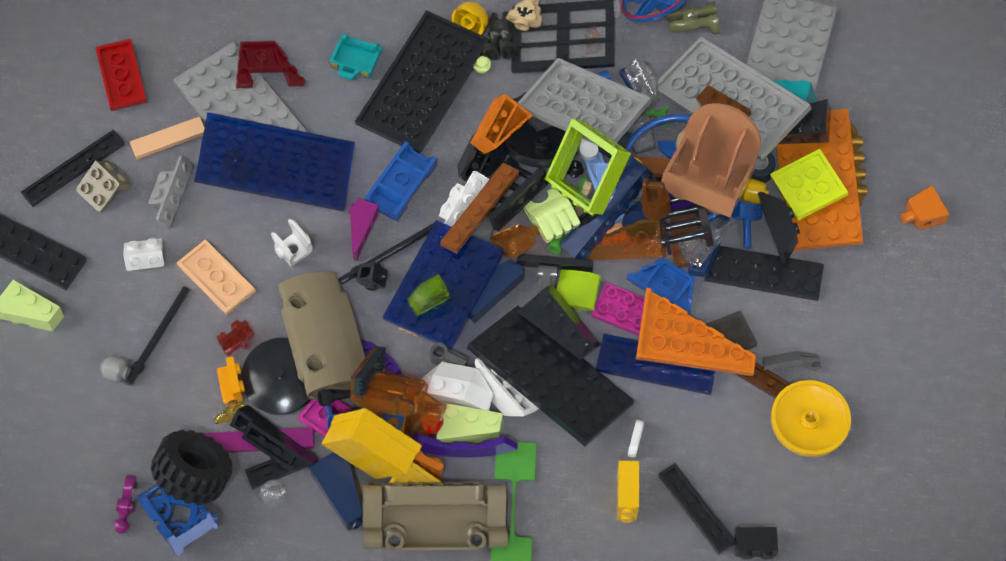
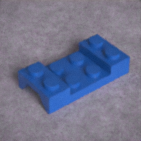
(400, 181)

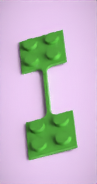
(516, 467)

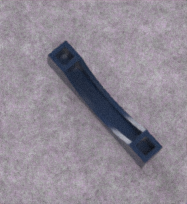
(582, 240)

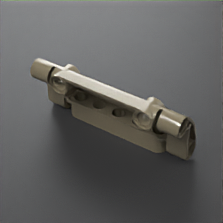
(321, 331)
(434, 516)

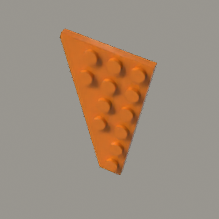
(679, 339)

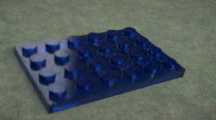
(464, 277)

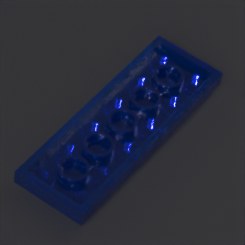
(618, 358)

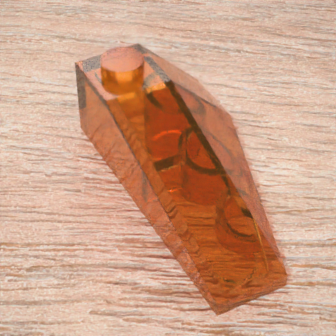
(634, 241)

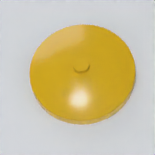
(810, 418)

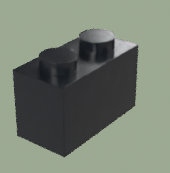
(756, 542)

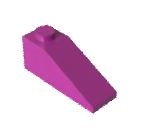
(362, 219)

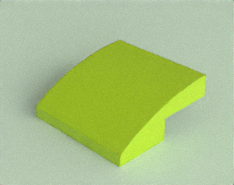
(579, 289)

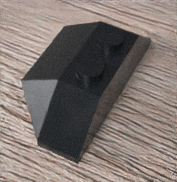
(477, 161)
(780, 224)

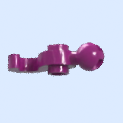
(125, 505)

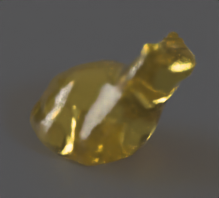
(228, 412)

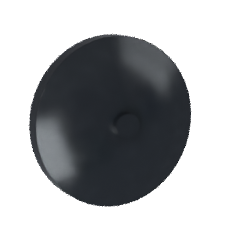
(533, 146)
(272, 378)

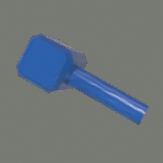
(747, 213)

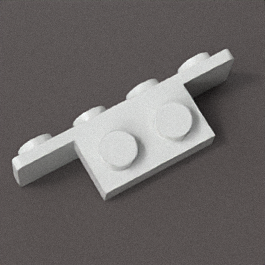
(461, 197)

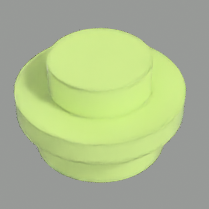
(482, 65)

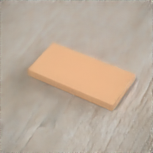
(216, 277)

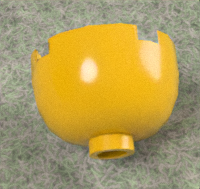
(471, 16)

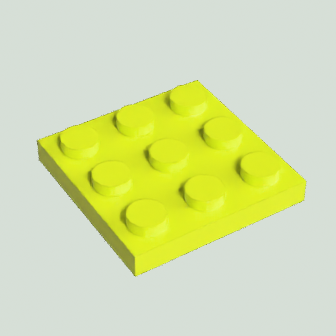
(809, 184)

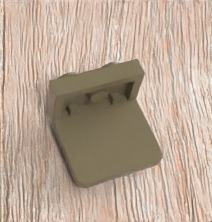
(101, 184)

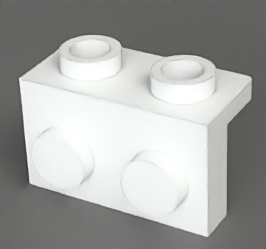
(143, 254)

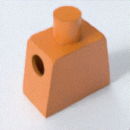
(925, 210)

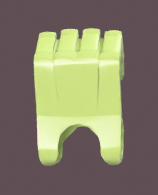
(552, 216)

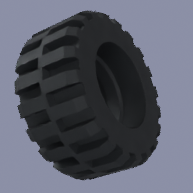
(191, 467)

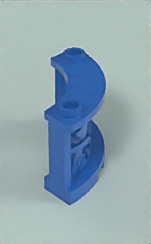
(195, 527)

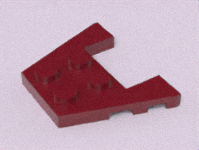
(264, 58)

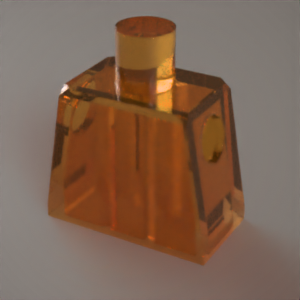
(516, 240)

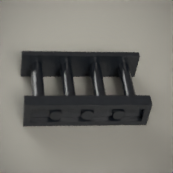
(520, 197)
(700, 220)

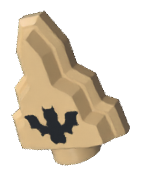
(526, 15)

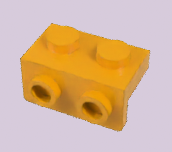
(229, 381)

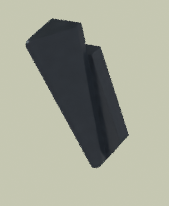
(270, 439)

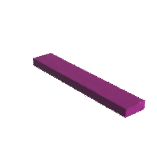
(234, 443)

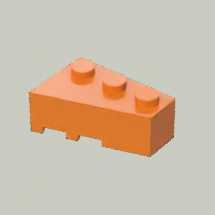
(499, 123)

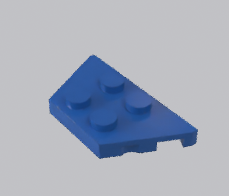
(666, 281)

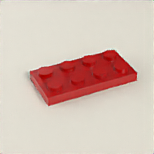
(121, 74)

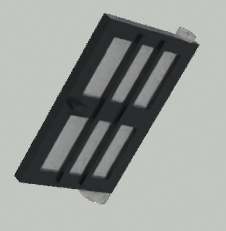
(569, 31)

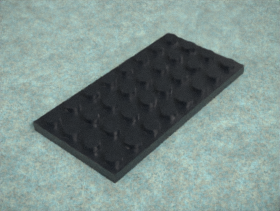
(422, 81)
(551, 376)

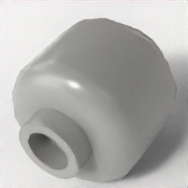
(114, 368)

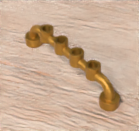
(857, 141)

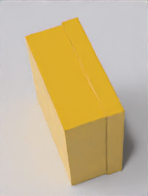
(371, 444)

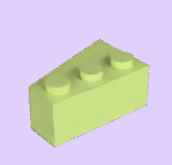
(29, 308)
(469, 425)

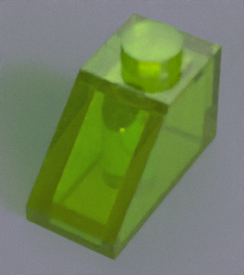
(428, 295)

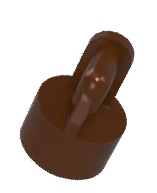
(655, 200)

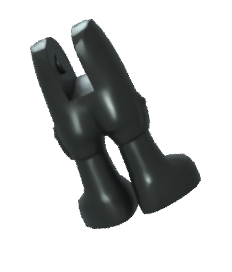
(499, 30)

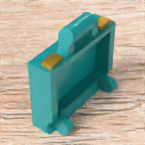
(355, 57)

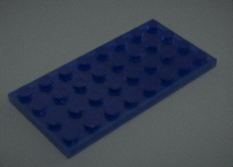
(274, 162)

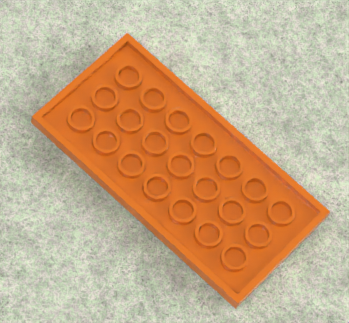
(840, 221)

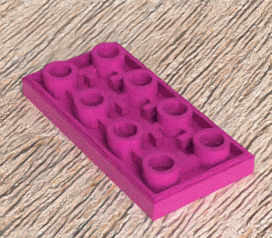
(619, 308)

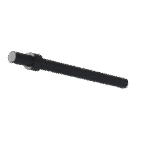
(388, 253)
(138, 366)

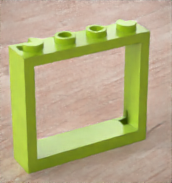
(565, 155)

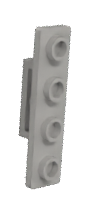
(169, 191)

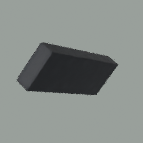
(266, 471)

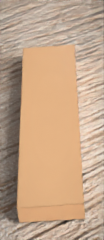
(167, 138)

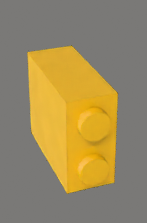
(627, 491)

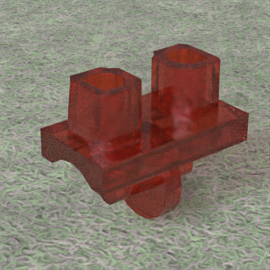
(236, 338)

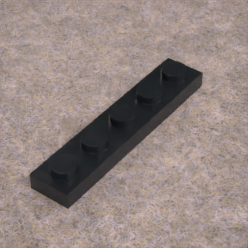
(696, 509)

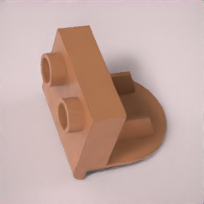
(714, 158)

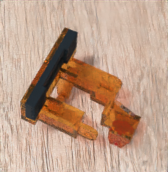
(381, 392)

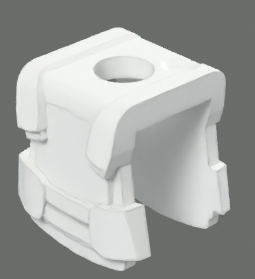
(298, 238)

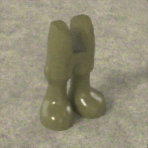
(688, 19)

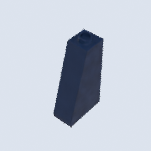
(502, 282)
(337, 484)

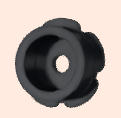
(575, 164)

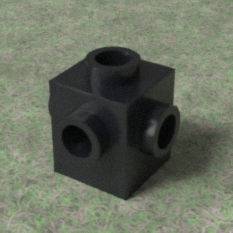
(372, 276)

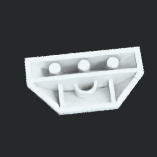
(459, 386)
(505, 397)

